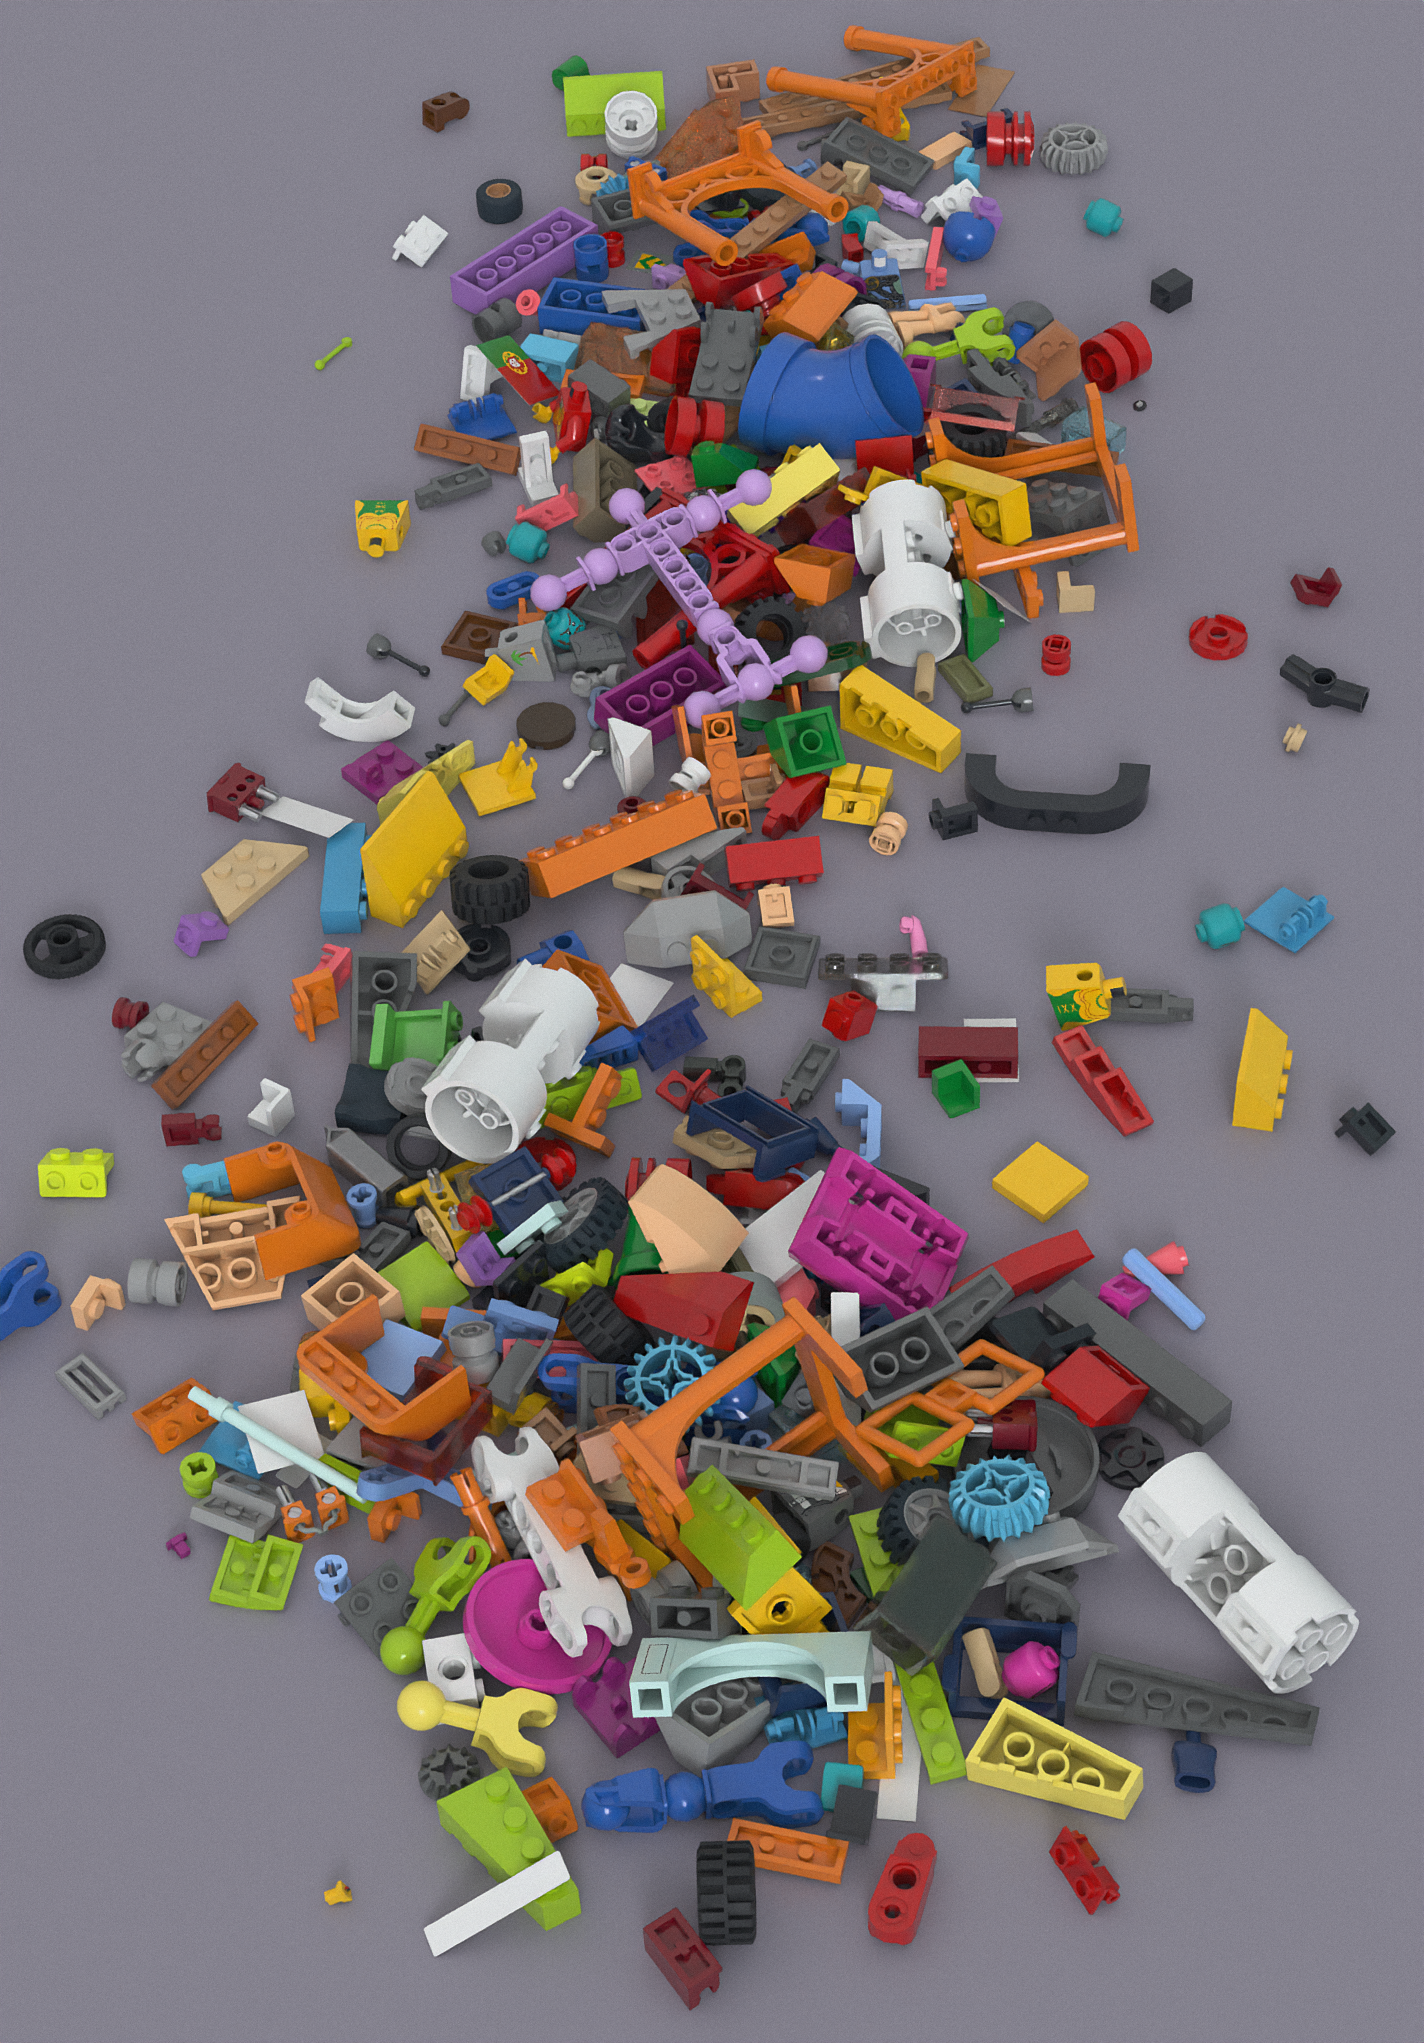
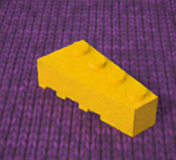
(992, 500)
(896, 721)

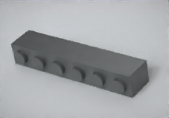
(1175, 1389)

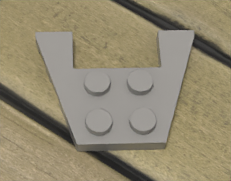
(659, 312)

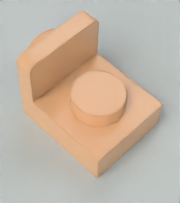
(775, 906)
(93, 1298)

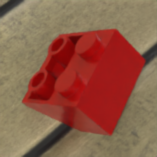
(1096, 1387)

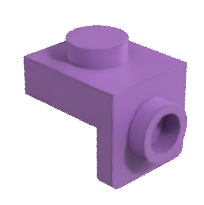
(987, 208)
(198, 928)
(482, 1260)

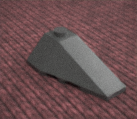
(377, 980)

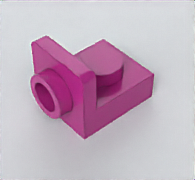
(1124, 1294)

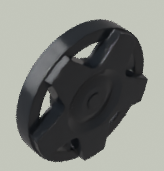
(1129, 1457)

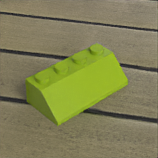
(588, 97)
(734, 1539)

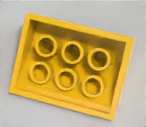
(412, 852)

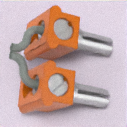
(299, 1521)

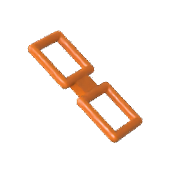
(948, 1403)

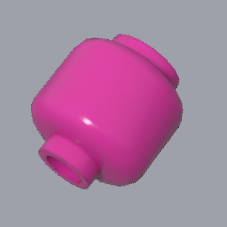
(1031, 1670)

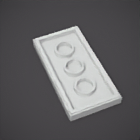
(774, 1231)

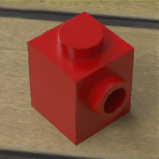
(849, 1015)

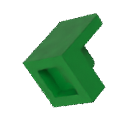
(955, 1089)

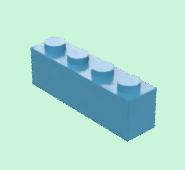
(344, 882)

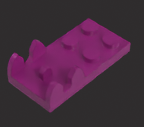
(608, 1708)

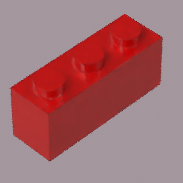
(774, 862)

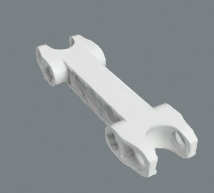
(573, 1590)

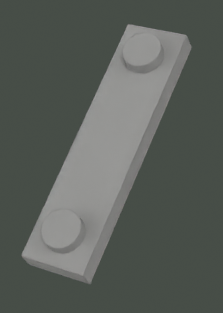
(765, 1468)

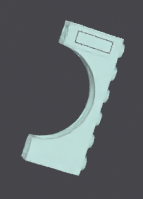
(675, 1667)

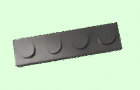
(594, 1389)

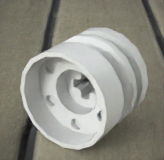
(631, 124)
(870, 320)

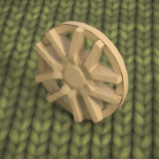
(435, 1234)

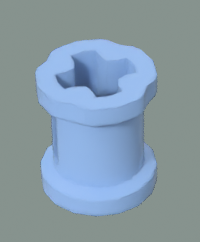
(328, 1580)

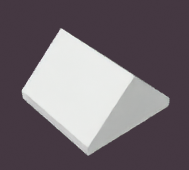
(631, 755)

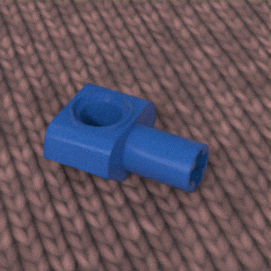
(565, 941)

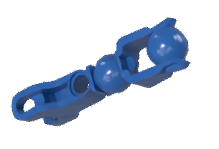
(811, 224)
(21, 1293)
(732, 1405)
(754, 1788)

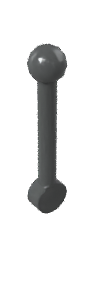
(802, 145)
(444, 719)

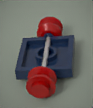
(514, 1189)

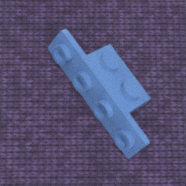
(508, 1322)

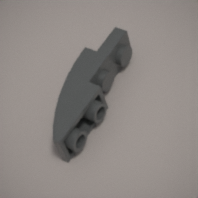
(989, 382)

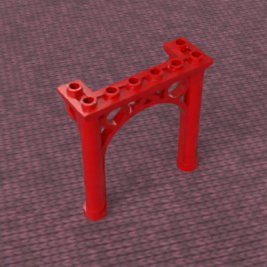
(749, 574)

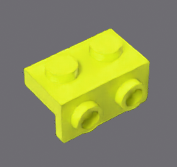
(74, 1173)
(580, 1278)

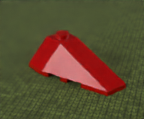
(719, 283)
(676, 355)
(690, 1305)

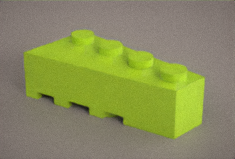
(506, 1838)

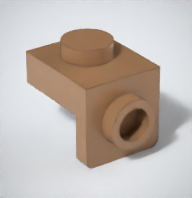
(871, 197)
(759, 790)
(553, 1433)

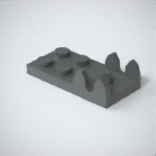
(885, 156)
(726, 355)
(617, 601)

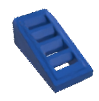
(613, 1049)

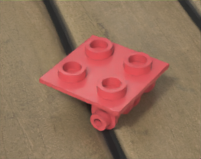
(672, 473)

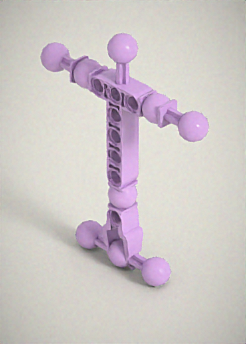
(657, 544)

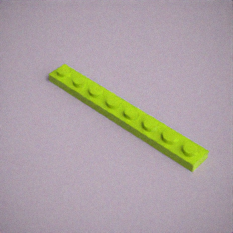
(923, 1690)

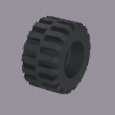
(975, 439)
(780, 614)
(490, 889)
(606, 1329)
(726, 1892)

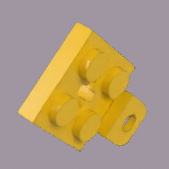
(802, 1614)

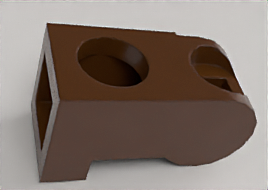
(443, 109)

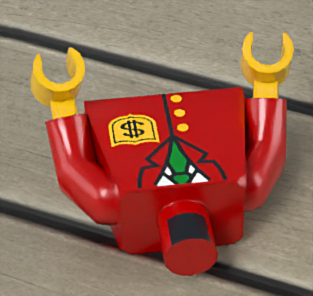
(570, 418)

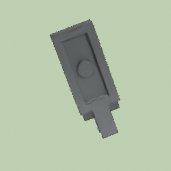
(453, 485)
(1151, 1006)
(808, 1073)

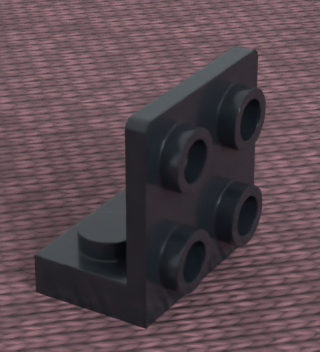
(518, 1280)

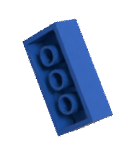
(574, 304)

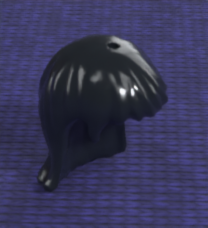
(631, 437)

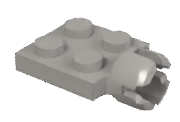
(160, 1040)

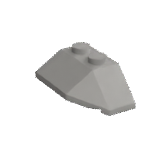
(665, 928)
(1050, 1546)

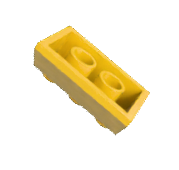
(1261, 1074)

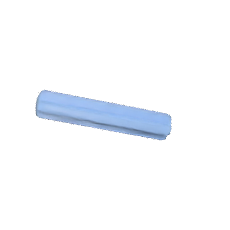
(961, 303)
(1164, 1289)

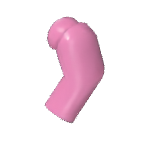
(916, 934)

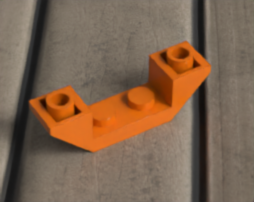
(722, 763)

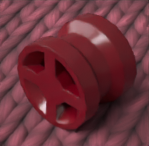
(128, 1013)

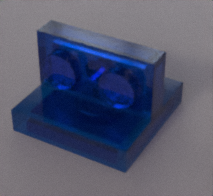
(669, 1034)

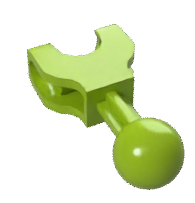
(971, 335)
(438, 1588)

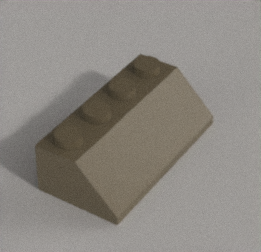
(596, 477)

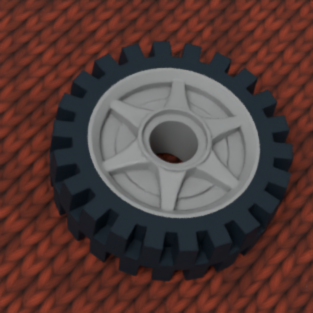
(592, 1219)
(909, 1510)

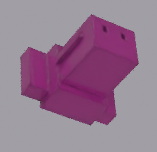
(178, 1545)

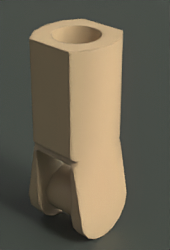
(925, 678)
(638, 882)
(985, 1663)

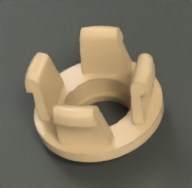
(587, 186)

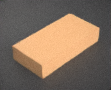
(946, 149)

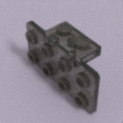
(885, 981)

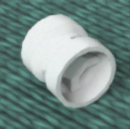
(691, 776)

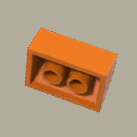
(810, 306)
(816, 572)
(611, 1009)

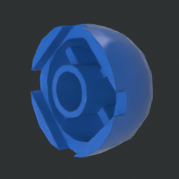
(967, 236)

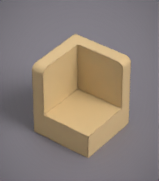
(857, 178)
(1073, 597)

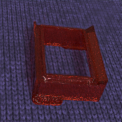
(947, 398)
(810, 517)
(419, 1459)

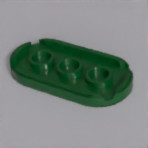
(839, 658)

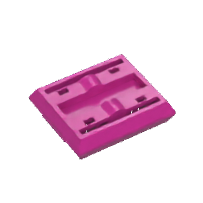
(871, 1246)

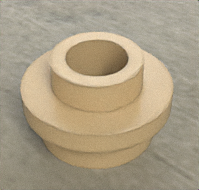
(1294, 738)

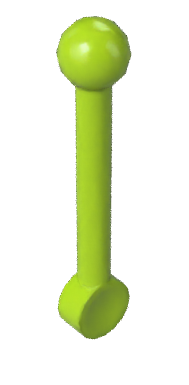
(346, 342)

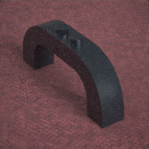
(1055, 811)

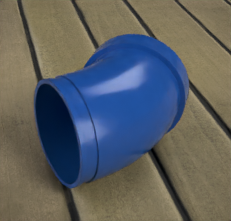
(828, 397)

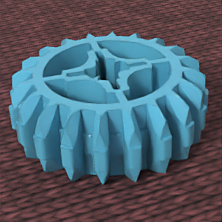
(672, 1354)
(999, 1498)

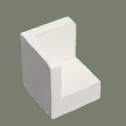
(274, 1110)

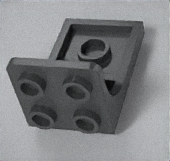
(1067, 510)

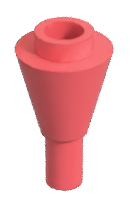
(528, 302)
(1167, 1260)

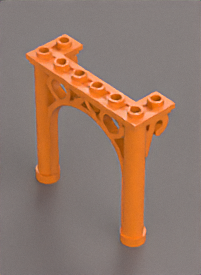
(883, 97)
(752, 167)

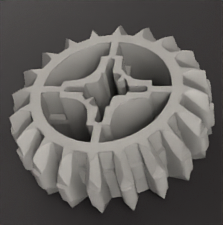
(1073, 148)

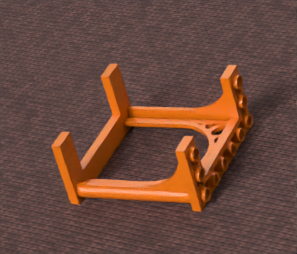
(985, 555)
(652, 1444)

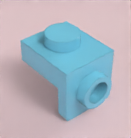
(965, 167)

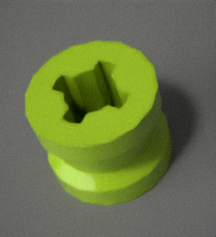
(201, 1483)

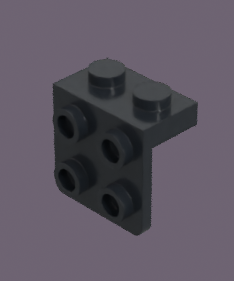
(1036, 1340)

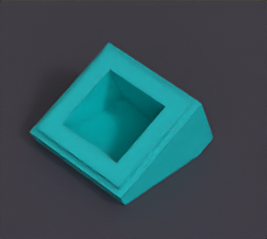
(838, 1774)

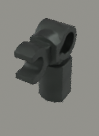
(730, 1071)

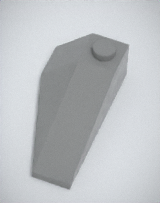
(716, 1723)

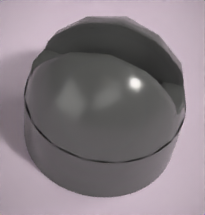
(494, 543)

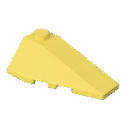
(445, 770)

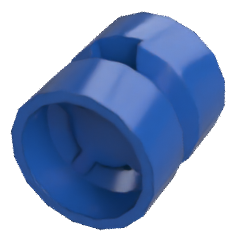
(591, 258)

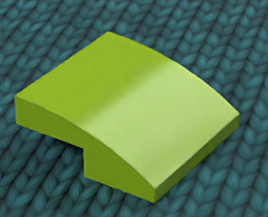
(424, 1282)
(256, 1573)

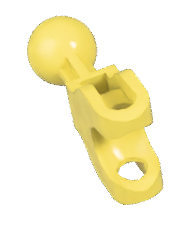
(494, 1724)

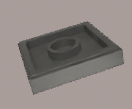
(782, 957)

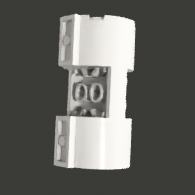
(912, 601)
(495, 1089)
(1239, 1571)

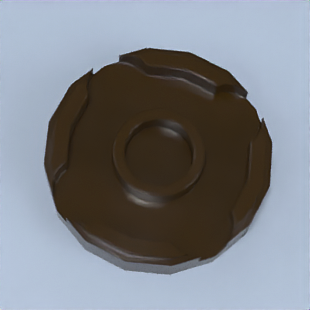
(546, 725)

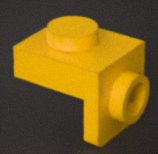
(489, 680)

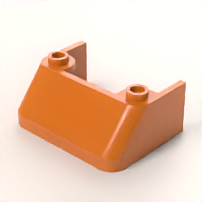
(749, 766)
(314, 1228)
(336, 1365)

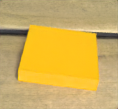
(1040, 1182)

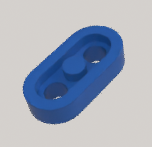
(508, 590)

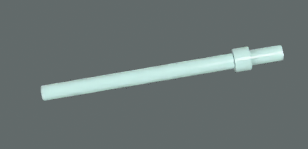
(223, 1411)

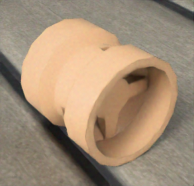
(888, 833)

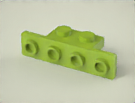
(567, 1095)

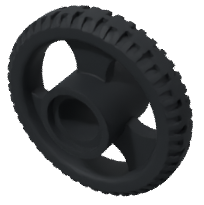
(65, 946)

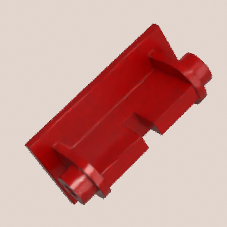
(1076, 1861)

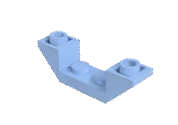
(861, 1110)

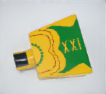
(381, 525)
(1081, 993)

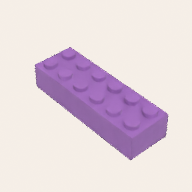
(521, 262)

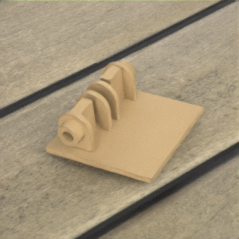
(438, 951)

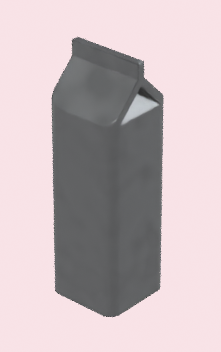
(363, 1164)

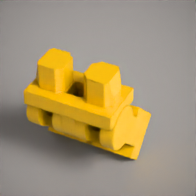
(858, 797)

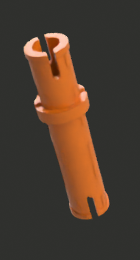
(477, 1509)

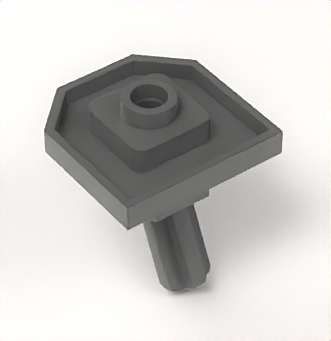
(1043, 1597)

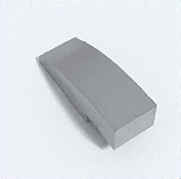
(705, 849)

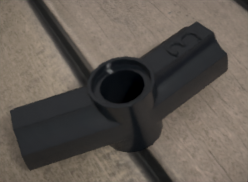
(1323, 686)

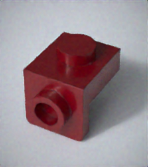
(1317, 591)

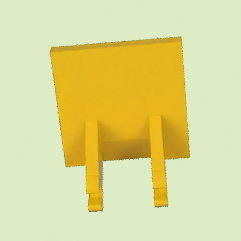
(502, 782)

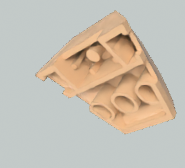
(685, 1223)
(225, 1253)

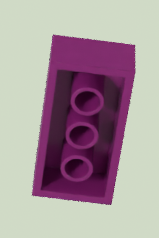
(651, 693)

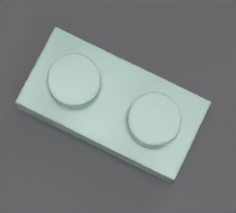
(544, 1221)

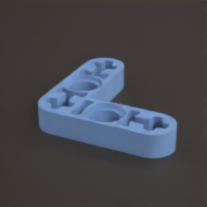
(391, 1481)

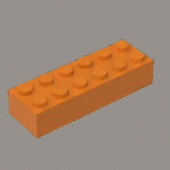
(618, 843)

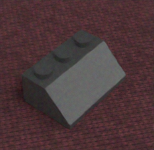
(615, 214)
(901, 1359)

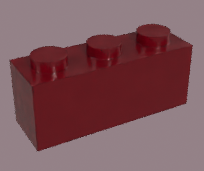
(984, 1050)

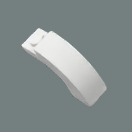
(359, 721)

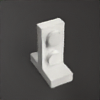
(907, 252)
(476, 374)
(536, 467)

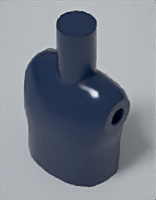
(1194, 1764)

